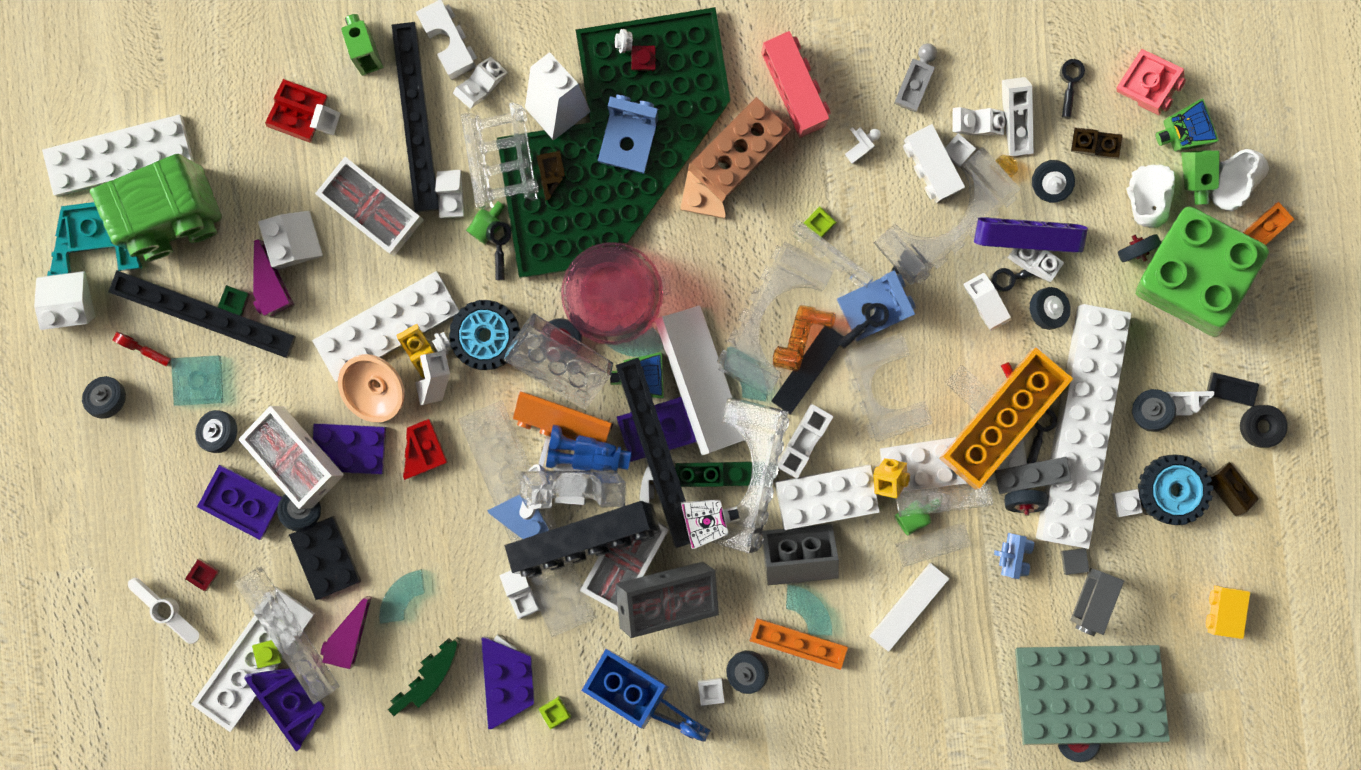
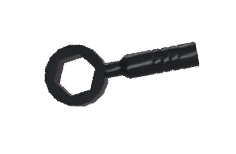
(1069, 92)
(499, 254)
(1023, 274)
(860, 328)
(1037, 441)

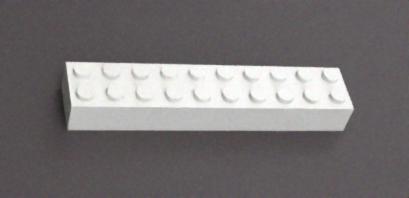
(1085, 423)

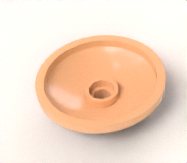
(364, 394)

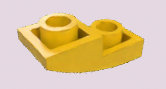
(415, 345)

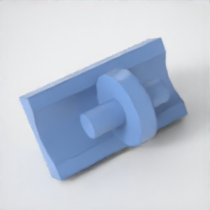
(1012, 556)

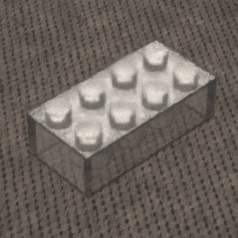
(558, 361)

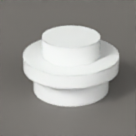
(623, 41)
(442, 343)

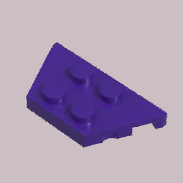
(507, 681)
(286, 703)

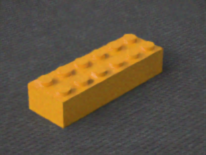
(1005, 418)

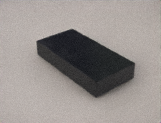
(1233, 389)

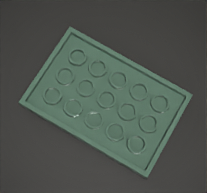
(1091, 695)

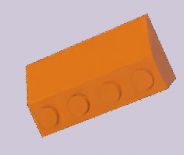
(544, 414)

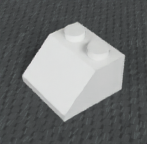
(290, 239)
(63, 300)

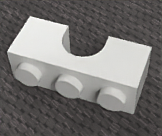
(438, 20)
(803, 441)

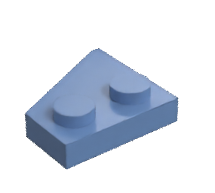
(509, 515)

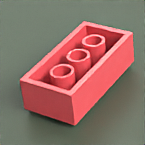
(794, 84)

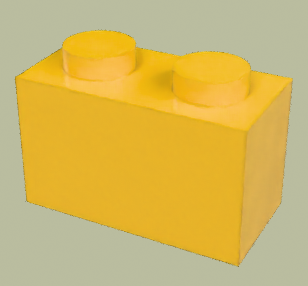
(1228, 612)

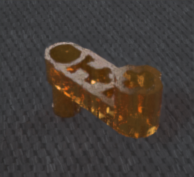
(806, 316)

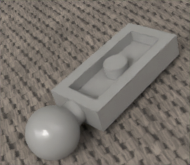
(916, 78)

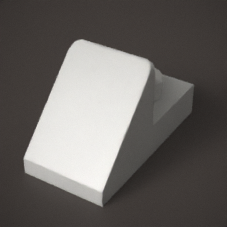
(450, 194)

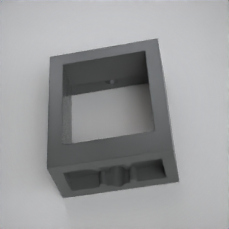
(1096, 602)

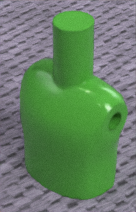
(482, 220)
(912, 523)

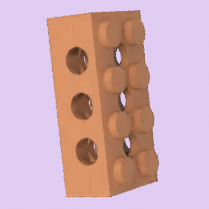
(738, 134)

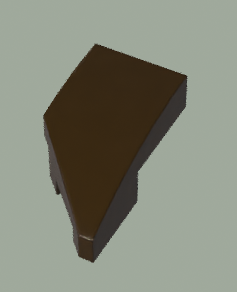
(551, 171)

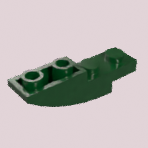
(714, 474)
(434, 672)

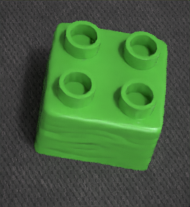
(157, 207)
(1202, 271)

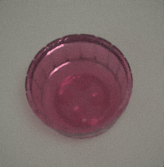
(612, 293)

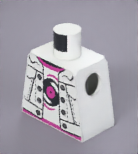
(707, 520)

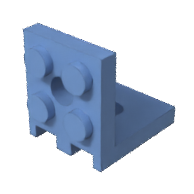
(632, 122)
(887, 291)

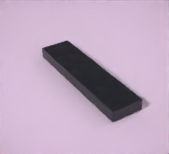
(811, 366)

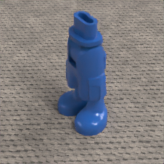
(587, 453)

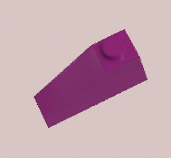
(268, 285)
(344, 643)

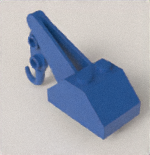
(635, 694)

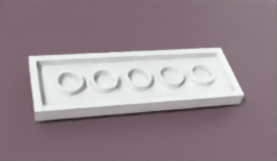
(114, 154)
(376, 329)
(929, 471)
(226, 692)

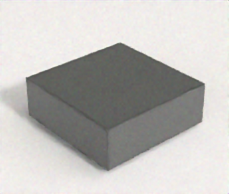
(1075, 561)

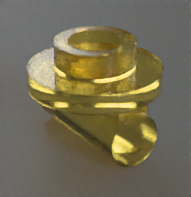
(1008, 164)

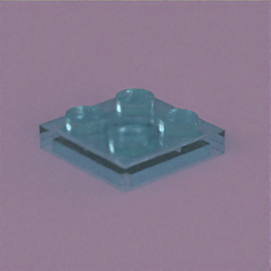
(197, 380)

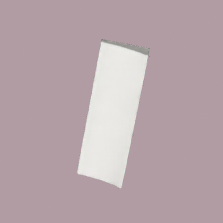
(698, 377)

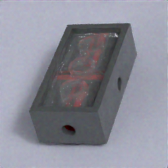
(667, 599)

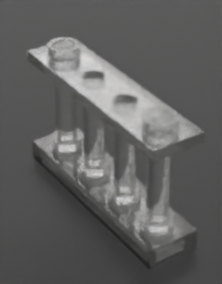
(477, 149)

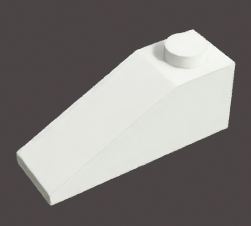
(1018, 115)

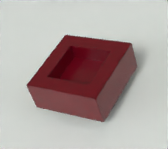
(643, 58)
(202, 574)

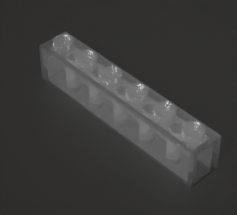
(287, 634)

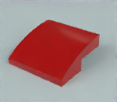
(294, 110)

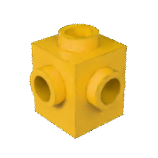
(890, 478)

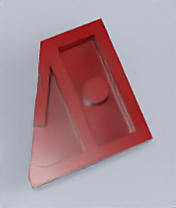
(422, 449)

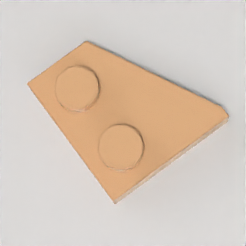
(700, 199)

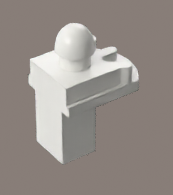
(865, 143)

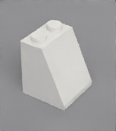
(554, 97)

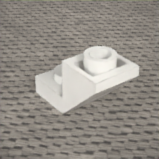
(481, 83)
(978, 122)
(987, 301)
(436, 378)

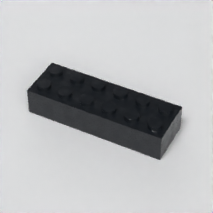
(583, 538)

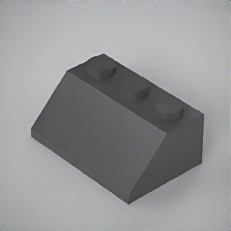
(800, 554)

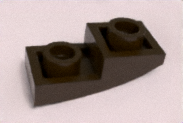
(1096, 143)

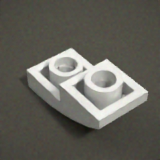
(1037, 262)
(647, 489)

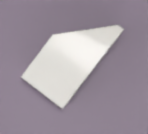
(1190, 402)

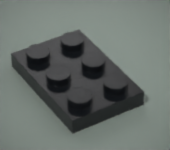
(325, 558)

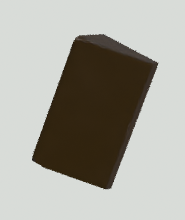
(1233, 489)

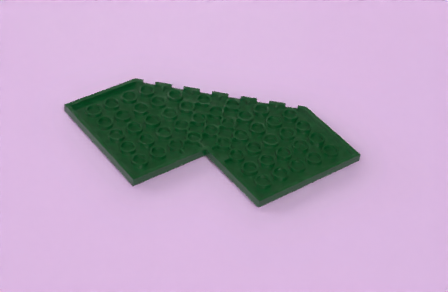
(600, 200)

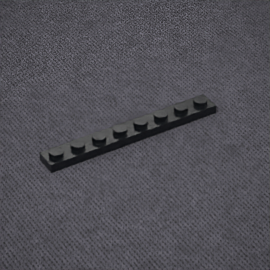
(415, 117)
(202, 314)
(654, 448)

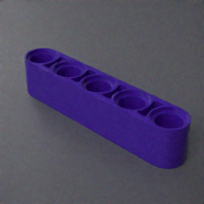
(1030, 234)

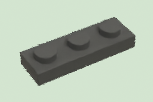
(1033, 475)

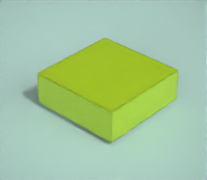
(820, 222)
(554, 712)

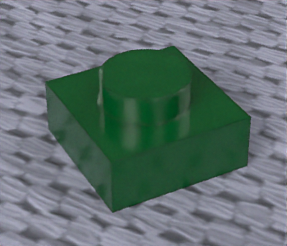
(233, 300)

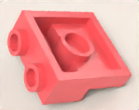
(1152, 82)

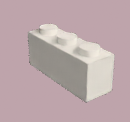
(933, 164)

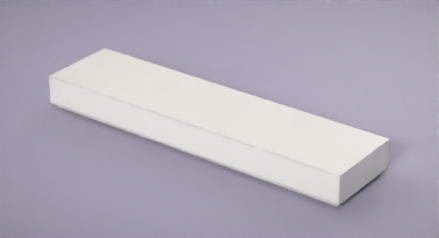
(909, 607)

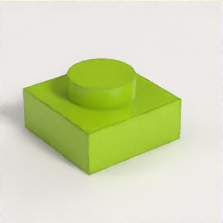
(266, 654)

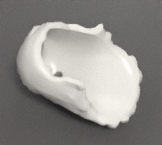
(1239, 178)
(1150, 188)

